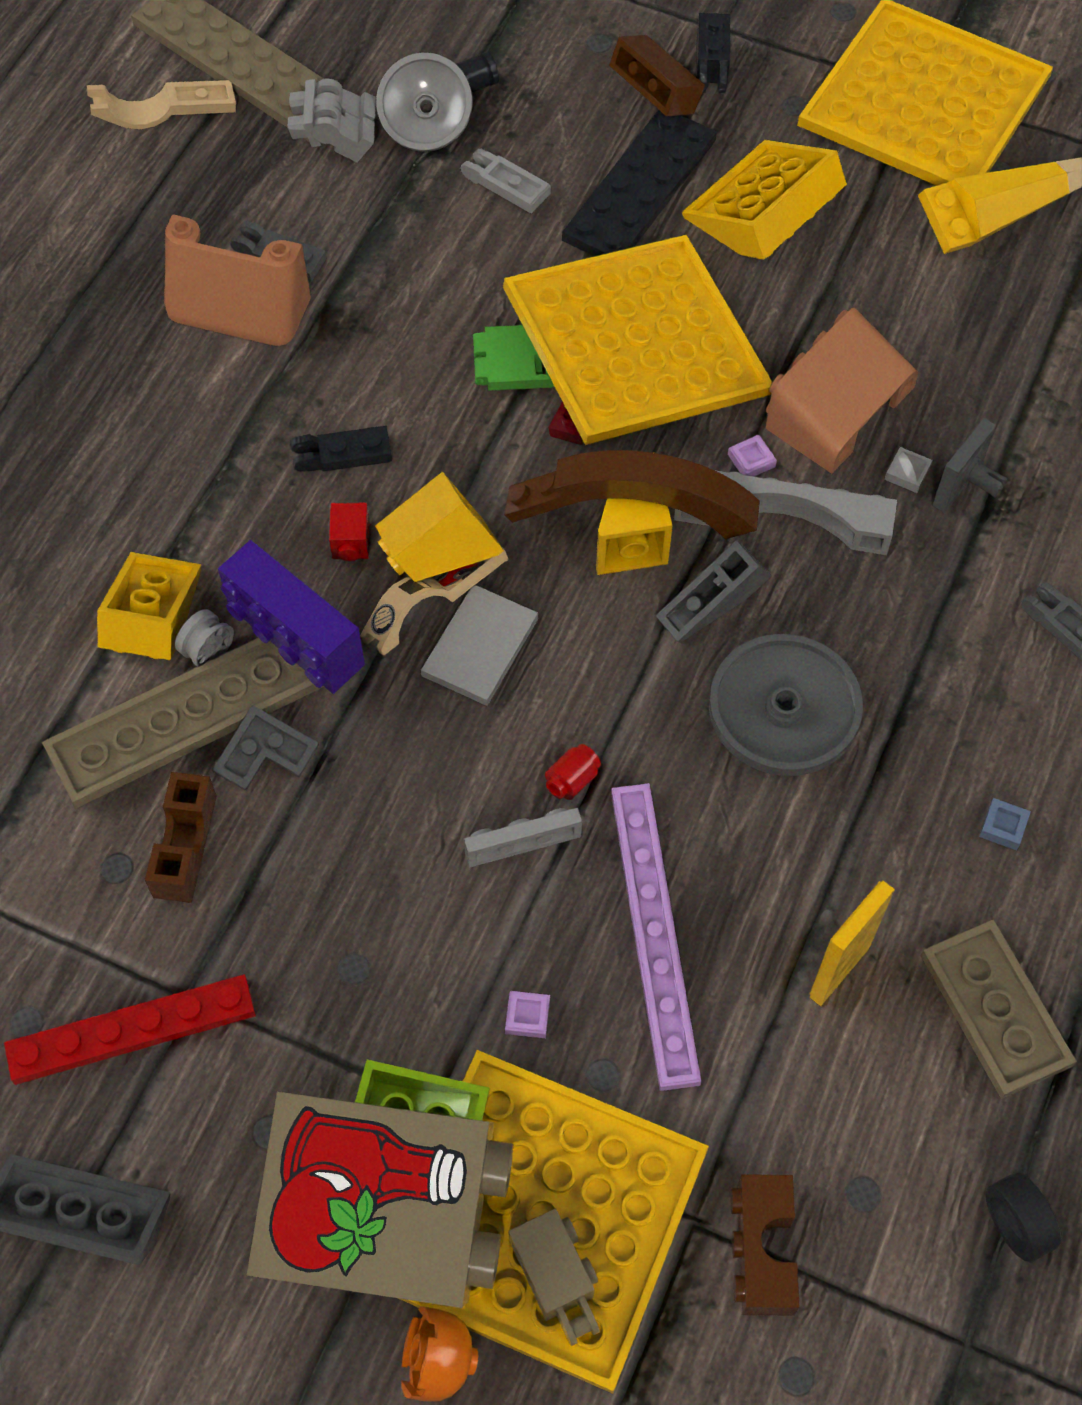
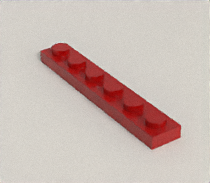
(129, 1029)

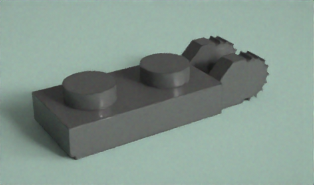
(313, 256)
(1062, 621)

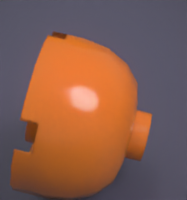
(438, 1355)

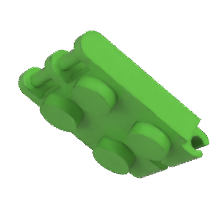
(507, 360)

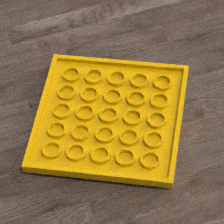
(925, 95)
(636, 338)
(615, 1182)

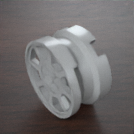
(203, 637)

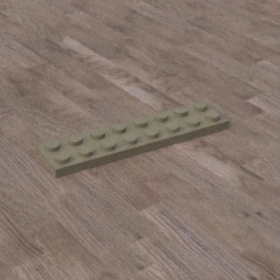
(226, 52)
(173, 719)

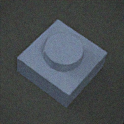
(1005, 824)

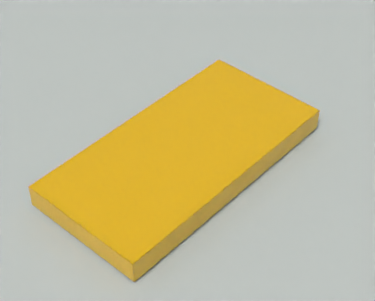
(851, 942)

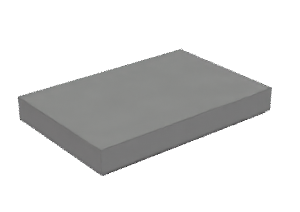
(479, 644)

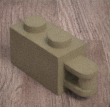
(556, 1272)

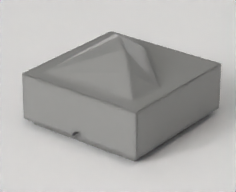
(908, 469)

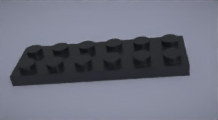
(639, 185)

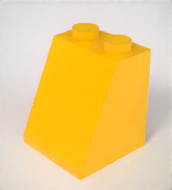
(435, 532)
(633, 536)

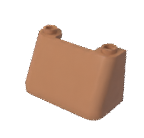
(232, 290)

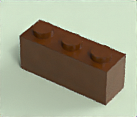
(656, 75)

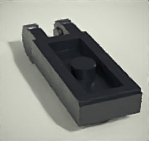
(341, 449)

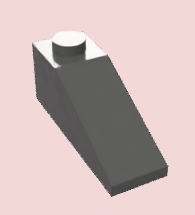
(714, 592)

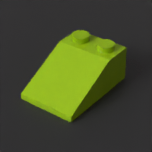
(420, 1091)

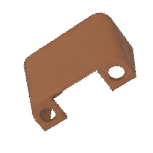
(837, 390)

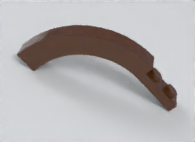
(643, 477)

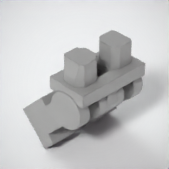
(333, 117)

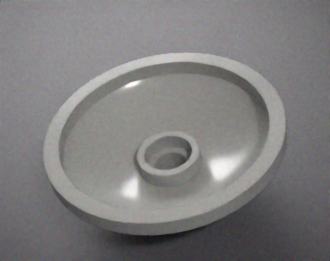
(419, 81)

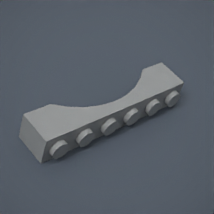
(855, 518)

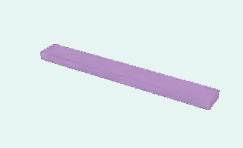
(655, 938)

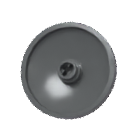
(785, 704)

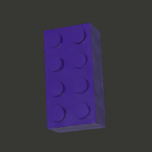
(291, 617)

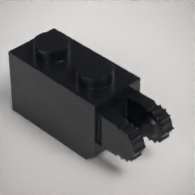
(713, 50)

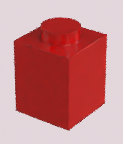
(349, 531)

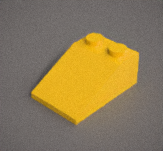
(147, 606)

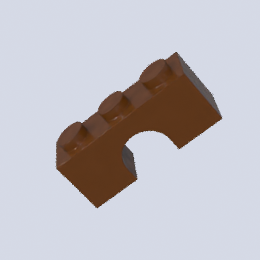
(188, 816)
(764, 1284)

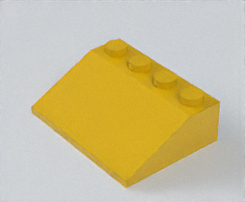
(767, 196)

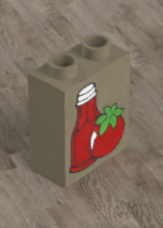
(378, 1200)

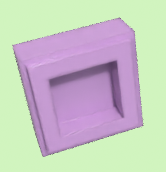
(752, 456)
(527, 1014)

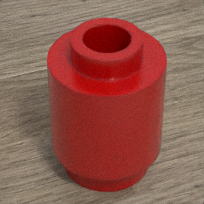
(572, 772)

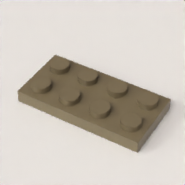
(998, 1009)

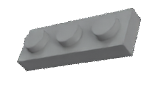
(522, 836)

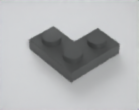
(260, 739)

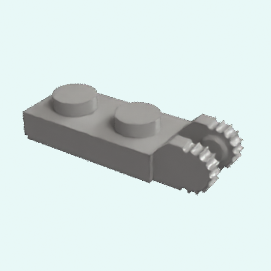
(506, 180)

